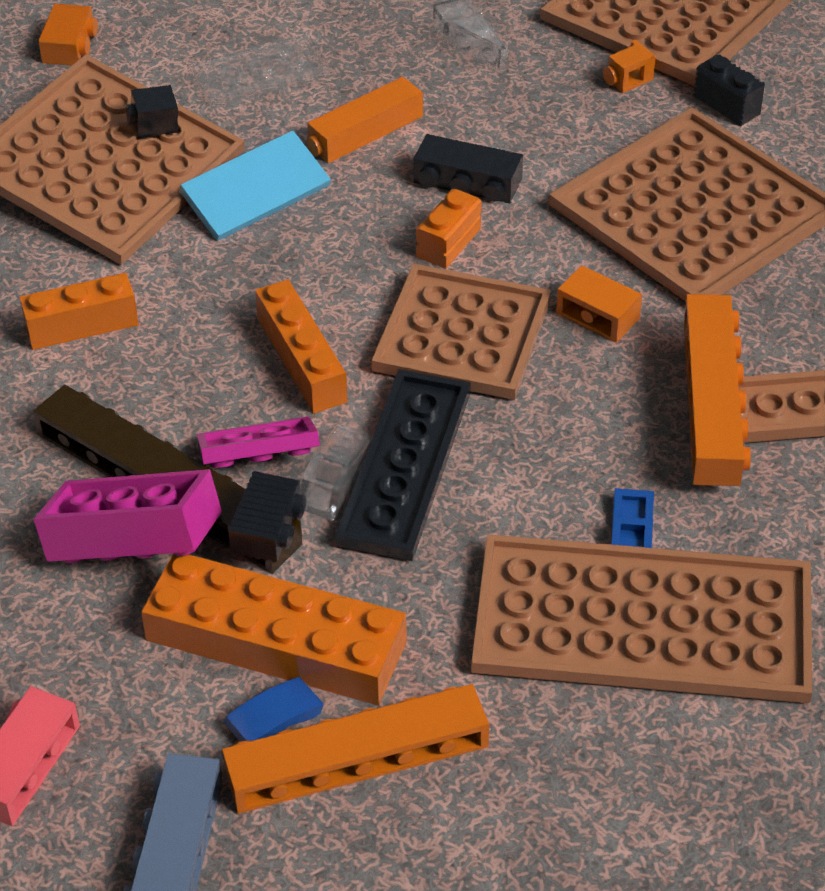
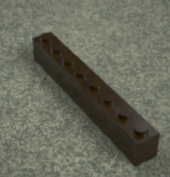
(125, 449)

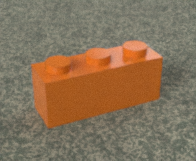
(79, 310)

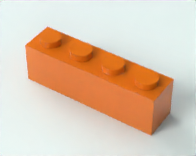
(301, 346)

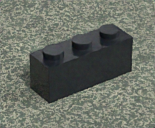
(468, 168)

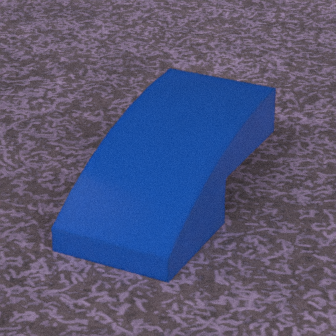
(632, 518)
(274, 711)

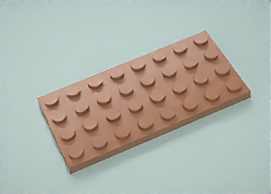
(645, 618)

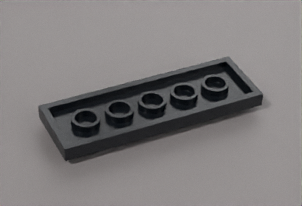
(403, 465)

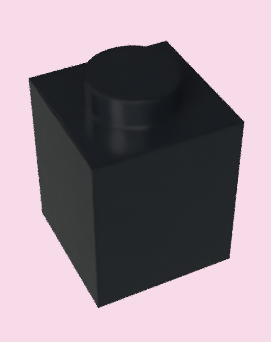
(153, 111)

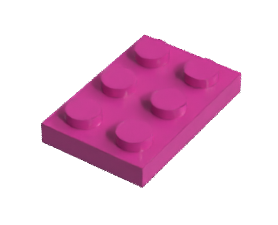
(257, 441)

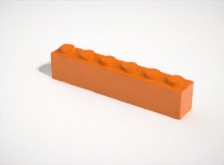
(714, 391)
(355, 747)

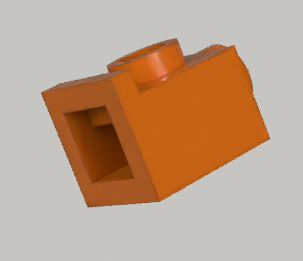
(630, 67)

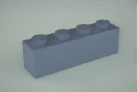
(177, 825)

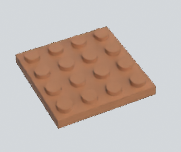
(463, 329)

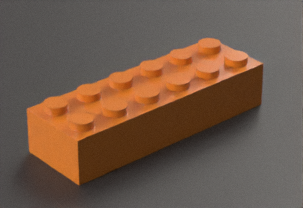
(275, 627)

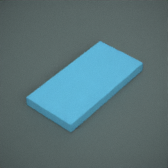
(254, 185)

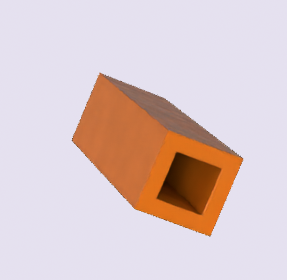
(364, 119)

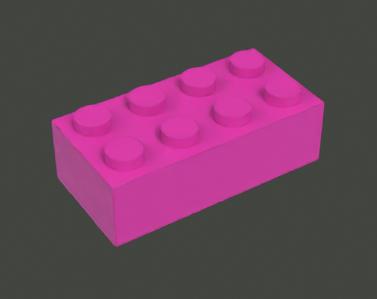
(128, 516)

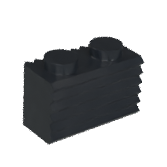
(729, 89)
(266, 516)

